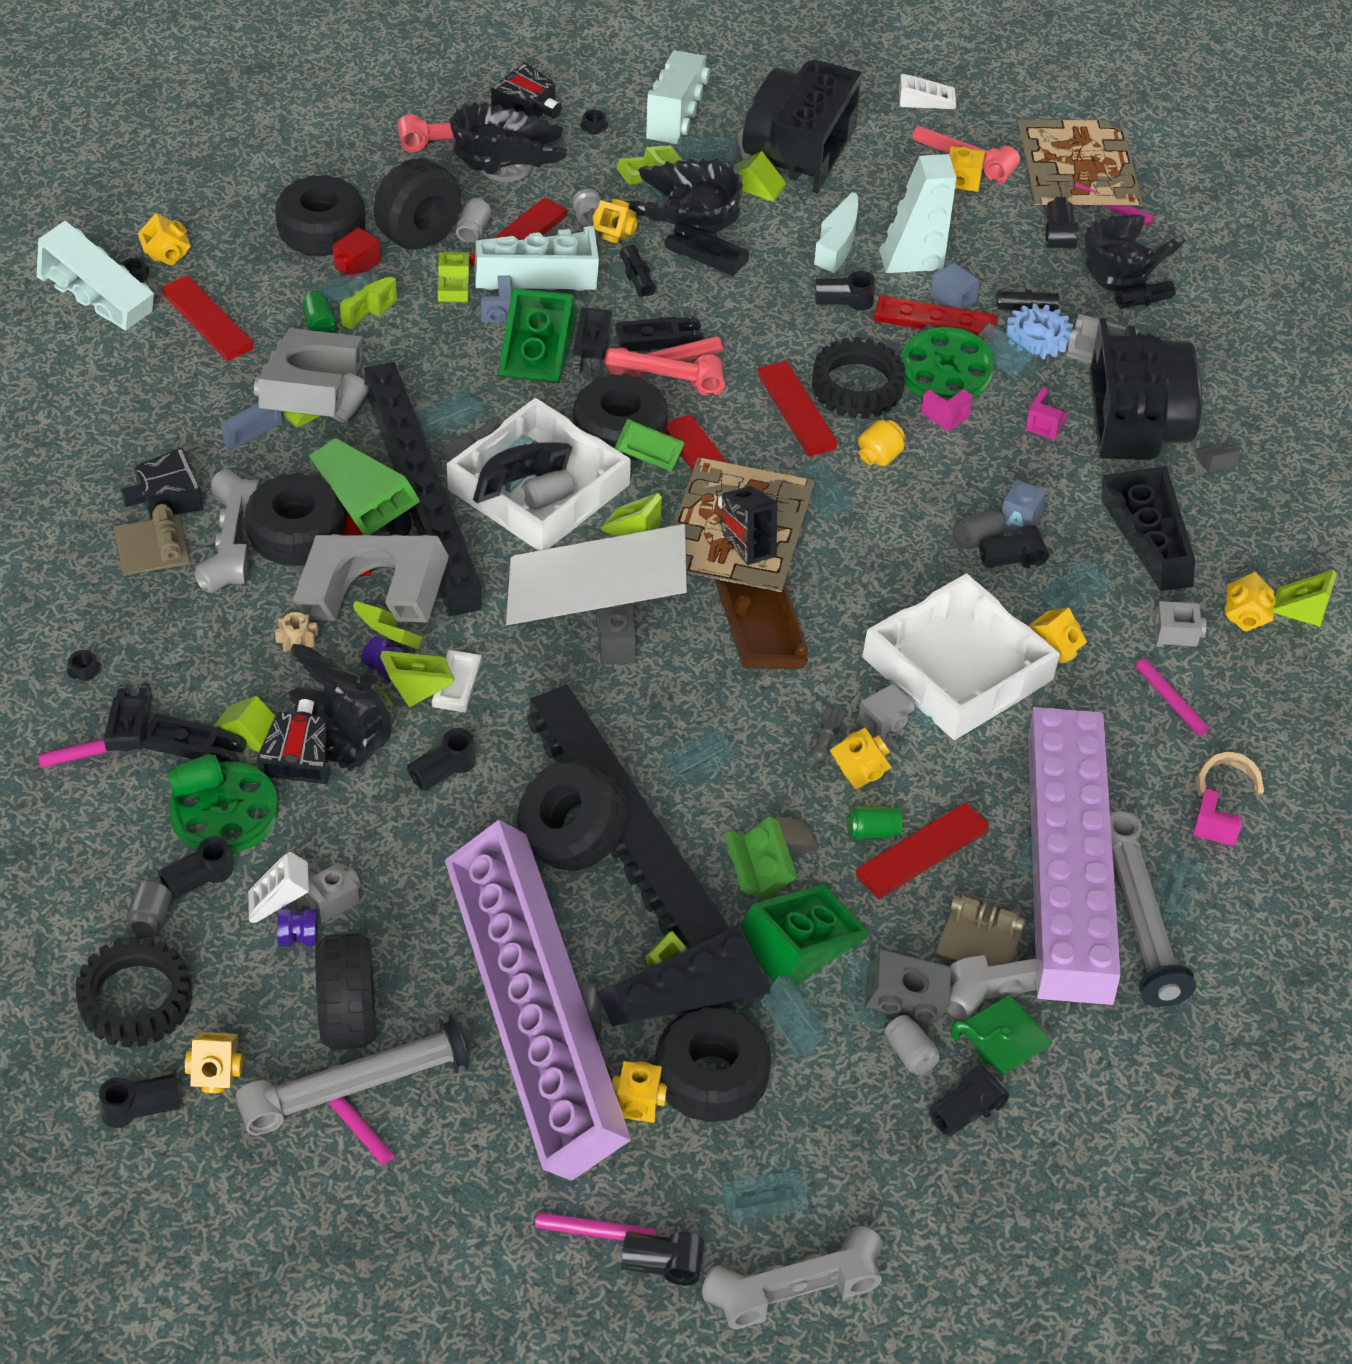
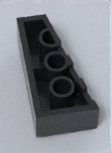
(1152, 524)
(699, 976)

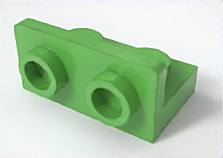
(761, 859)

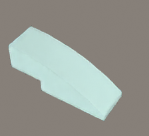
(837, 235)

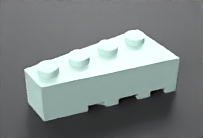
(676, 96)
(923, 218)
(539, 261)
(92, 276)

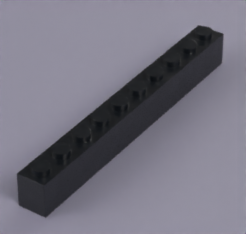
(412, 459)
(644, 847)

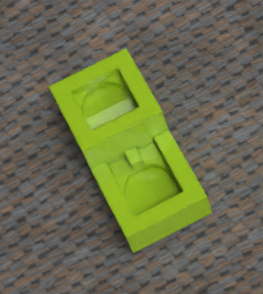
(630, 167)
(453, 277)
(372, 298)
(385, 624)

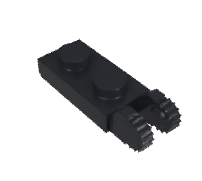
(707, 249)
(657, 333)
(591, 339)
(128, 719)
(191, 739)

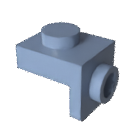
(496, 308)

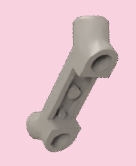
(232, 560)
(975, 981)
(747, 1298)

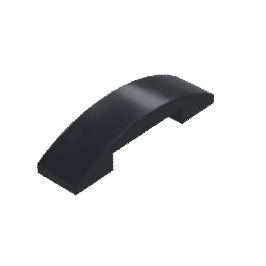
(520, 463)

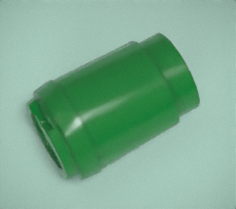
(318, 313)
(195, 775)
(874, 822)

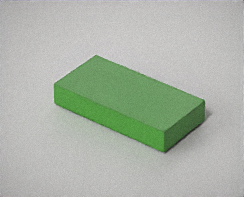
(649, 445)

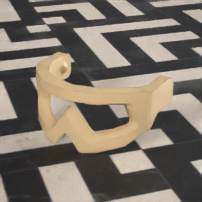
(1231, 759)

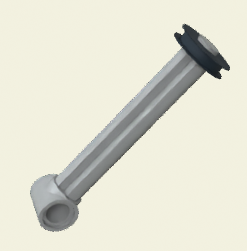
(1165, 980)
(265, 1106)

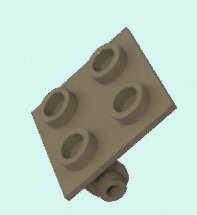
(152, 543)
(980, 931)

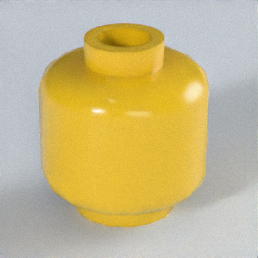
(881, 442)

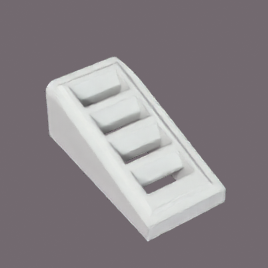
(920, 93)
(283, 883)

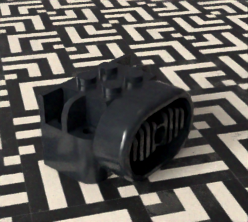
(804, 118)
(1143, 393)

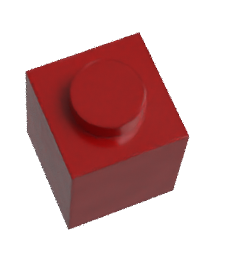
(356, 252)

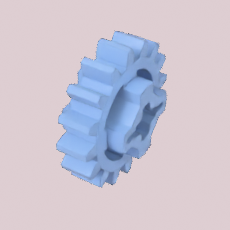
(1040, 330)

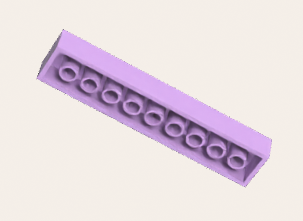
(1072, 858)
(536, 1002)

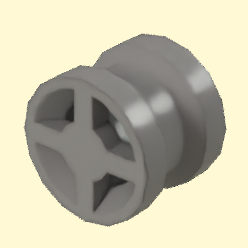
(584, 205)

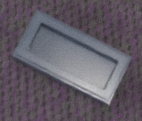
(249, 425)

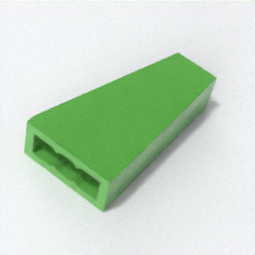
(363, 485)

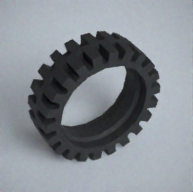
(858, 401)
(139, 1027)

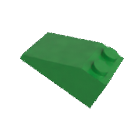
(537, 335)
(801, 932)

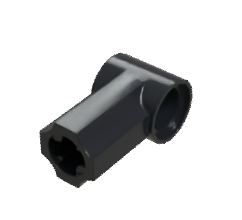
(1060, 227)
(853, 291)
(1022, 547)
(452, 756)
(199, 867)
(975, 1096)
(138, 1099)
(673, 1257)

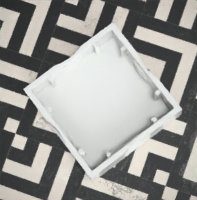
(594, 466)
(960, 656)

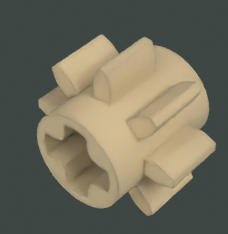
(296, 629)

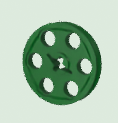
(947, 355)
(239, 806)

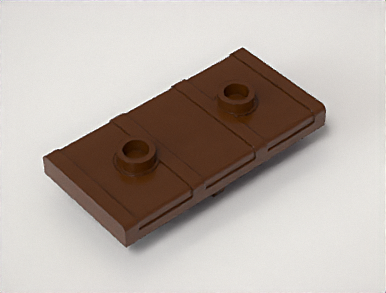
(763, 626)

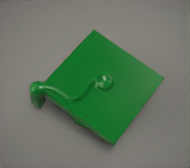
(1003, 1035)

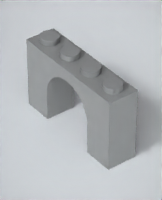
(308, 372)
(340, 559)

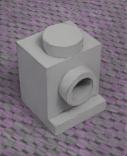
(1179, 624)
(885, 711)
(332, 891)

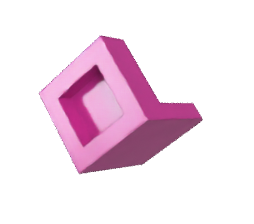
(947, 413)
(1045, 419)
(1216, 824)

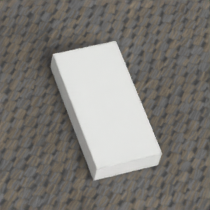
(465, 671)

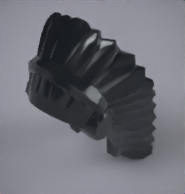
(501, 137)
(699, 194)
(1117, 258)
(354, 706)

